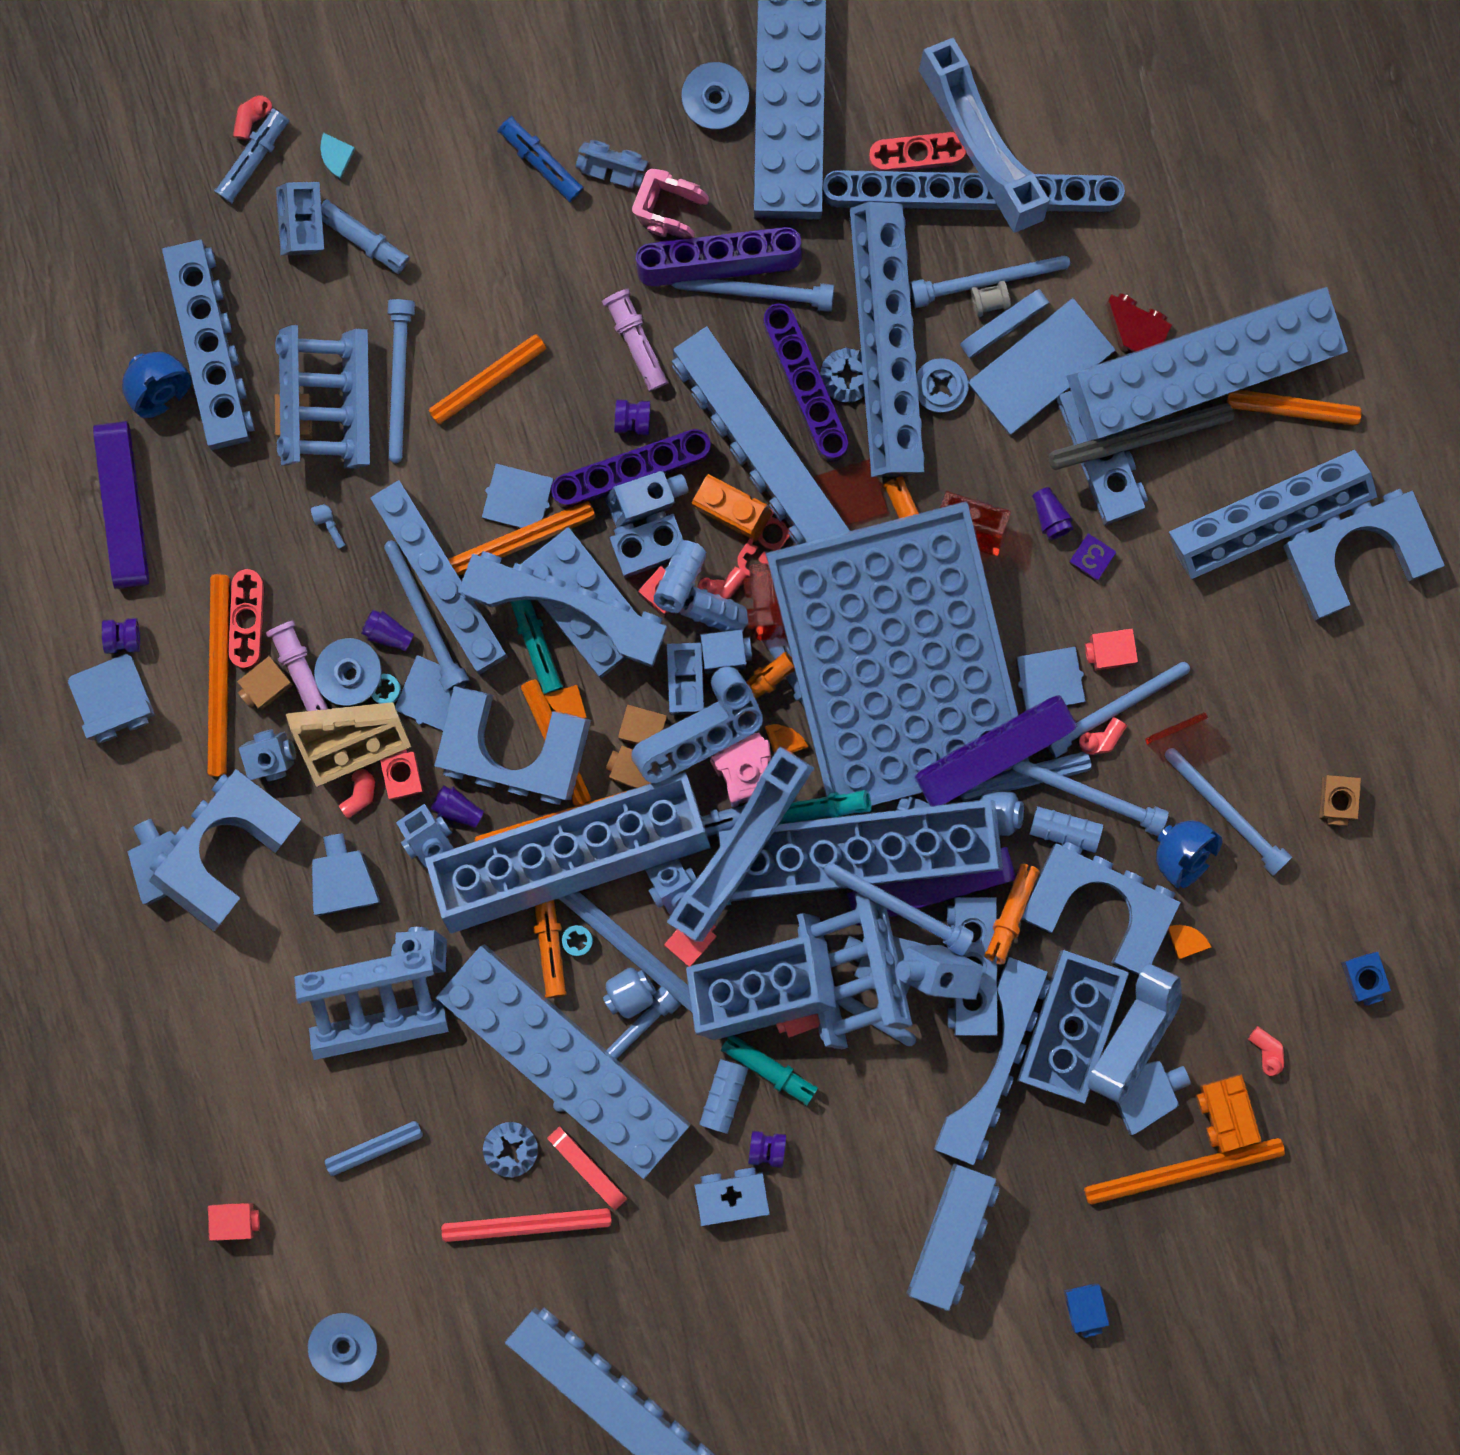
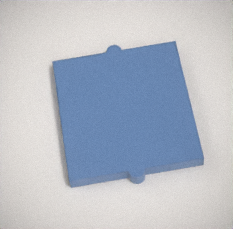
(516, 497)
(1050, 675)
(424, 695)

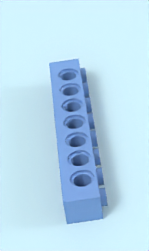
(882, 316)

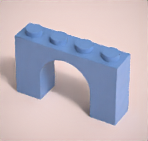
(1395, 519)
(465, 752)
(237, 804)
(1148, 908)

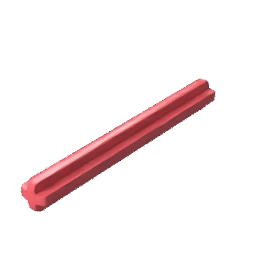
(526, 1225)

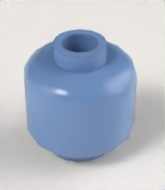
(1009, 810)
(629, 993)

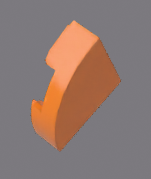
(567, 701)
(785, 738)
(1187, 940)

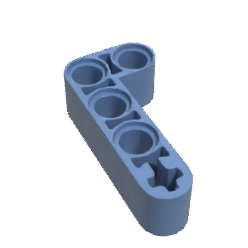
(661, 753)
(1139, 1033)

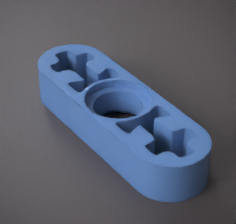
(1004, 323)

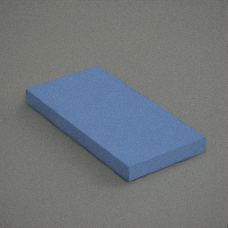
(1037, 366)

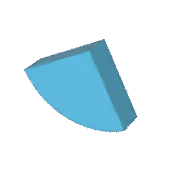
(335, 154)

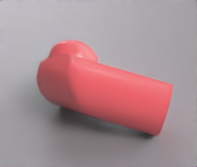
(249, 113)
(725, 588)
(1102, 741)
(362, 793)
(1271, 1049)

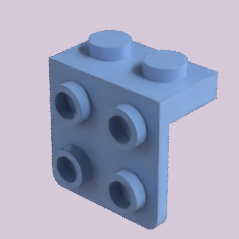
(111, 698)

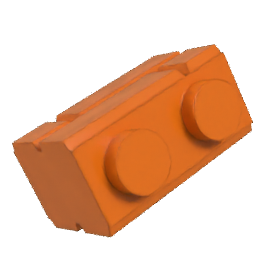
(732, 507)
(1229, 1114)

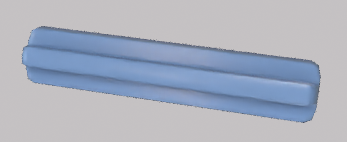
(373, 1148)

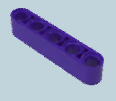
(732, 246)
(805, 366)
(643, 455)
(121, 505)
(995, 751)
(936, 890)

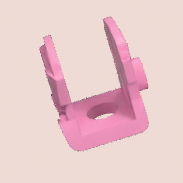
(647, 197)
(742, 766)

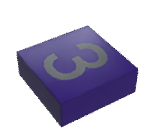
(1092, 557)

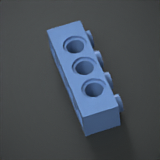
(1110, 504)
(984, 1019)

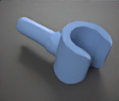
(323, 514)

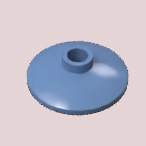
(710, 79)
(336, 661)
(337, 1365)

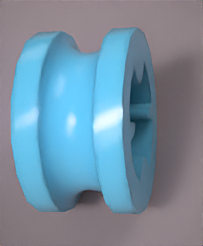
(392, 696)
(573, 950)

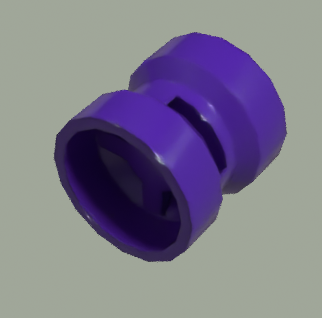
(632, 417)
(127, 632)
(759, 1148)

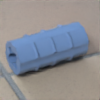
(679, 576)
(714, 610)
(1066, 828)
(723, 1096)

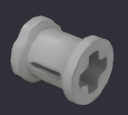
(990, 298)

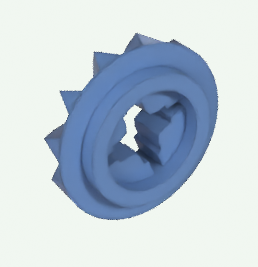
(957, 385)
(836, 386)
(506, 1165)

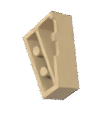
(347, 738)

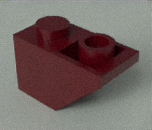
(1134, 326)

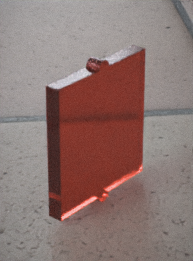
(853, 492)
(1176, 728)

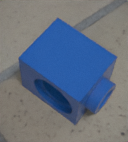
(1353, 968)
(1086, 1309)

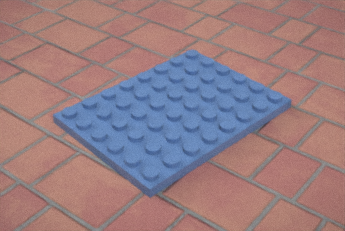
(892, 648)

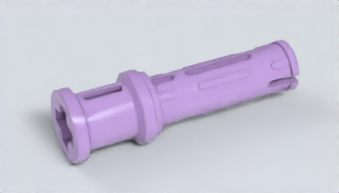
(629, 325)
(293, 656)

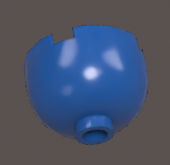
(153, 381)
(1185, 850)

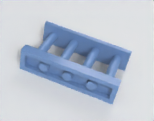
(351, 381)
(880, 948)
(376, 1029)

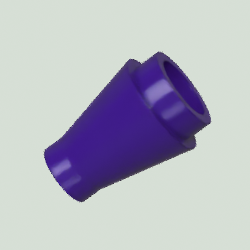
(1052, 515)
(386, 631)
(456, 807)

